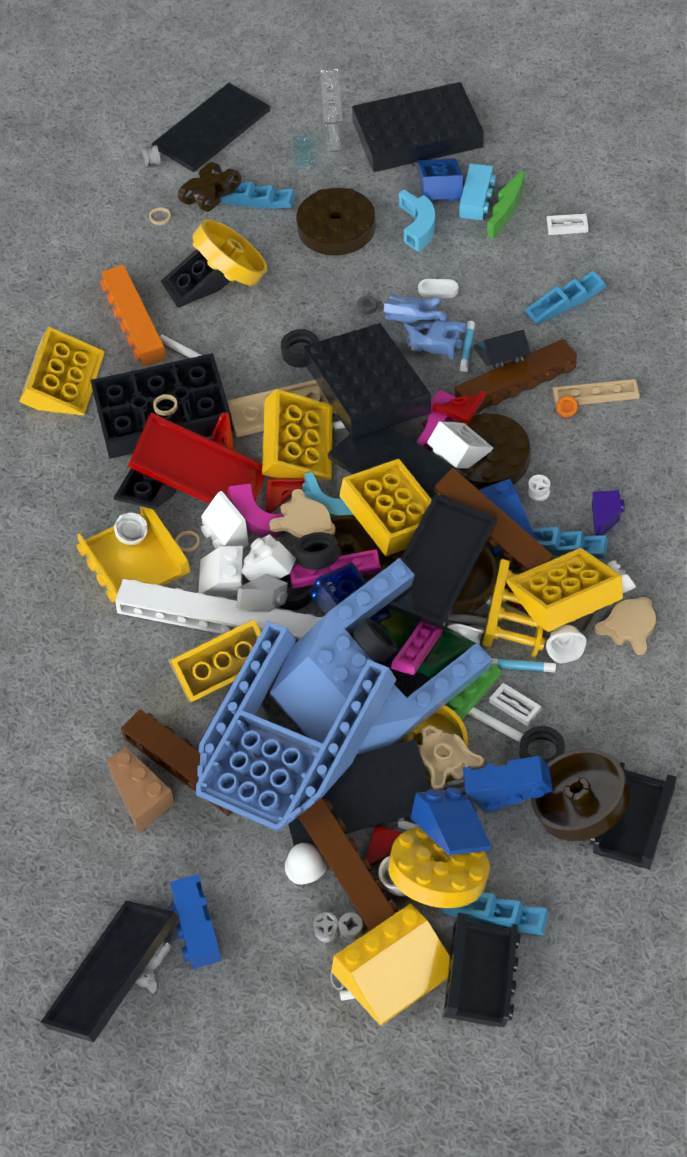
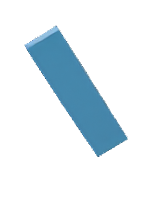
(260, 197)
(566, 298)
(561, 543)
(503, 914)

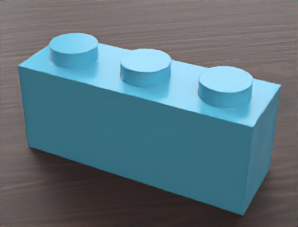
(477, 192)

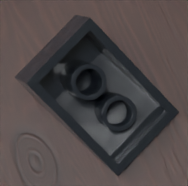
(193, 280)
(503, 348)
(143, 490)

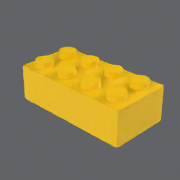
(215, 661)

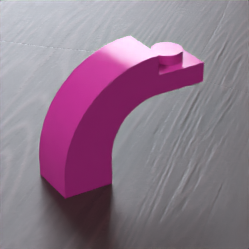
(256, 519)

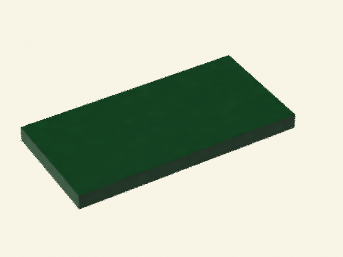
(445, 650)

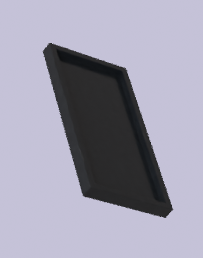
(211, 127)
(388, 445)
(442, 559)
(374, 789)
(109, 970)

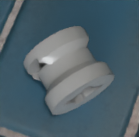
(151, 156)
(325, 921)
(351, 933)

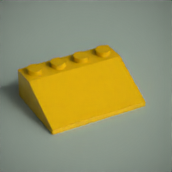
(61, 374)
(296, 436)
(386, 504)
(566, 589)
(393, 964)

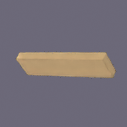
(599, 392)

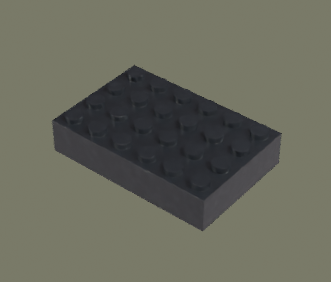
(417, 126)
(367, 380)
(128, 399)

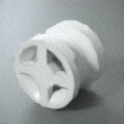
(537, 482)

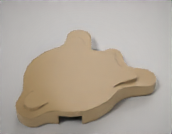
(302, 517)
(630, 621)
(445, 756)

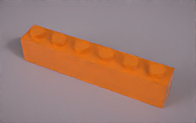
(133, 316)

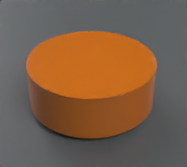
(566, 406)

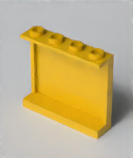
(150, 561)

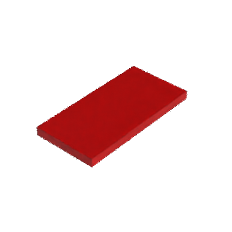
(192, 461)

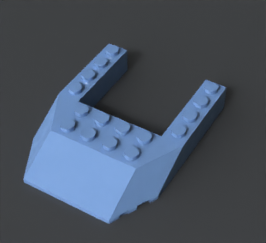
(329, 661)
(268, 768)

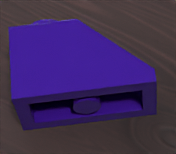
(606, 510)

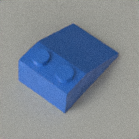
(440, 179)
(506, 498)
(450, 821)

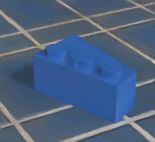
(508, 784)
(195, 922)

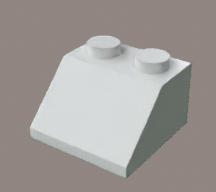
(458, 444)
(224, 523)
(222, 572)

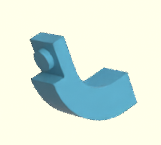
(423, 228)
(335, 506)

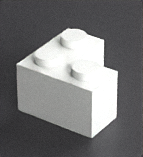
(267, 558)

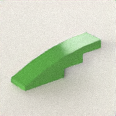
(507, 202)

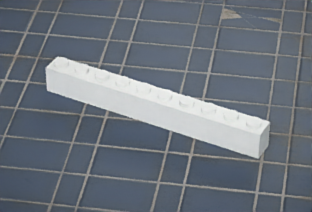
(201, 610)

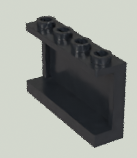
(640, 827)
(481, 973)

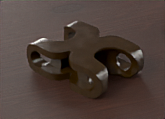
(209, 186)

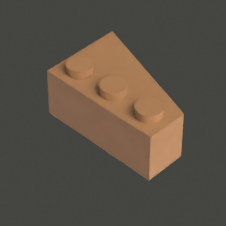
(139, 788)

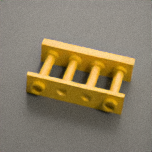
(496, 612)

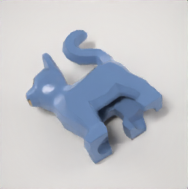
(413, 309)
(440, 338)

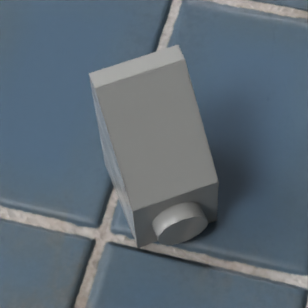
(262, 594)

